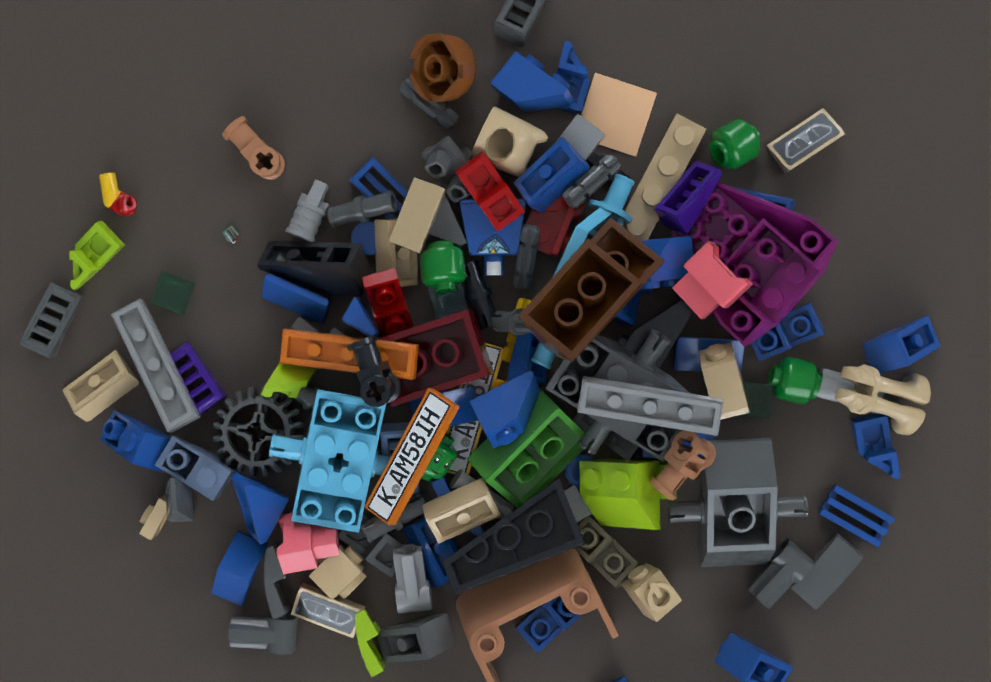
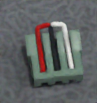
(230, 234)

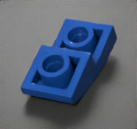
(797, 327)
(545, 623)

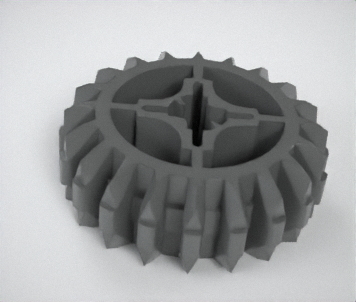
(262, 415)

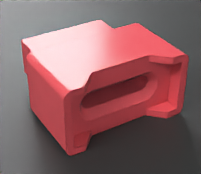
(709, 282)
(304, 545)

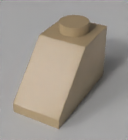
(724, 378)

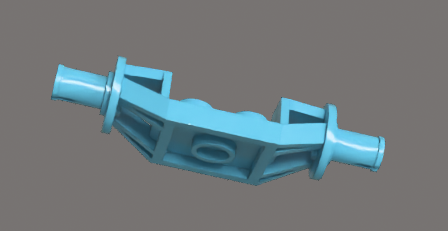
(604, 210)

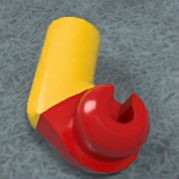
(114, 198)

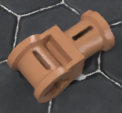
(254, 149)
(683, 462)

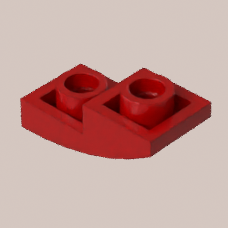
(388, 302)

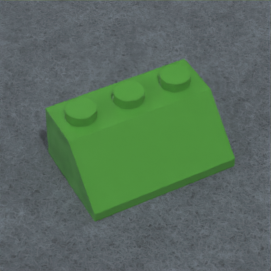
(533, 457)

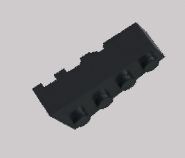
(523, 538)

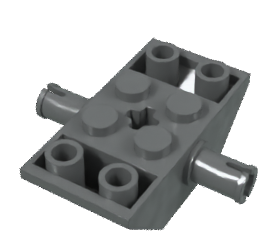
(614, 362)
(738, 505)

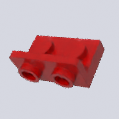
(554, 226)

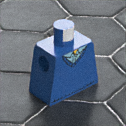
(486, 241)

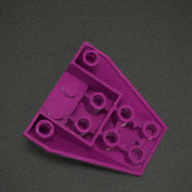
(770, 247)

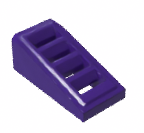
(682, 215)
(210, 382)

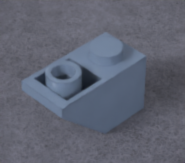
(196, 467)

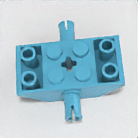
(330, 489)

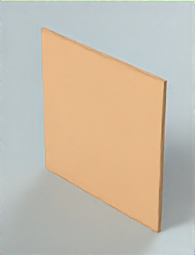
(618, 112)

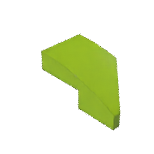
(93, 253)
(288, 380)
(365, 632)

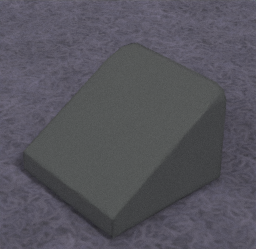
(178, 501)

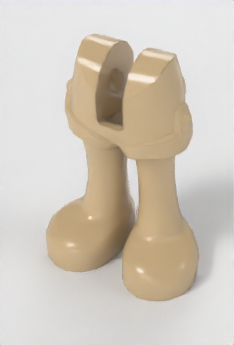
(865, 398)

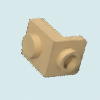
(154, 519)

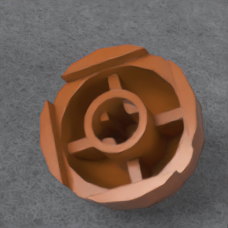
(442, 67)

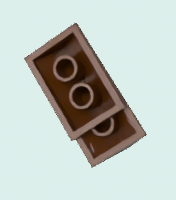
(590, 290)

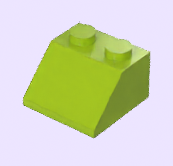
(621, 492)

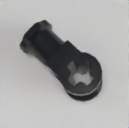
(374, 373)

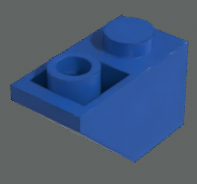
(529, 87)
(676, 253)
(134, 439)

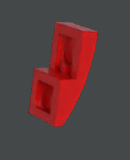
(489, 191)

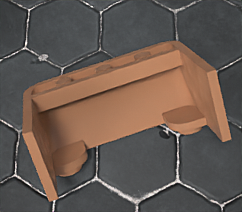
(515, 594)

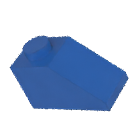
(901, 345)
(507, 409)
(751, 662)

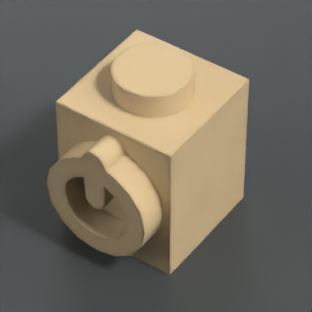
(339, 573)
(651, 591)

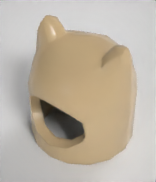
(508, 141)

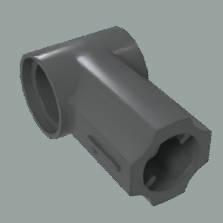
(786, 567)
(274, 635)

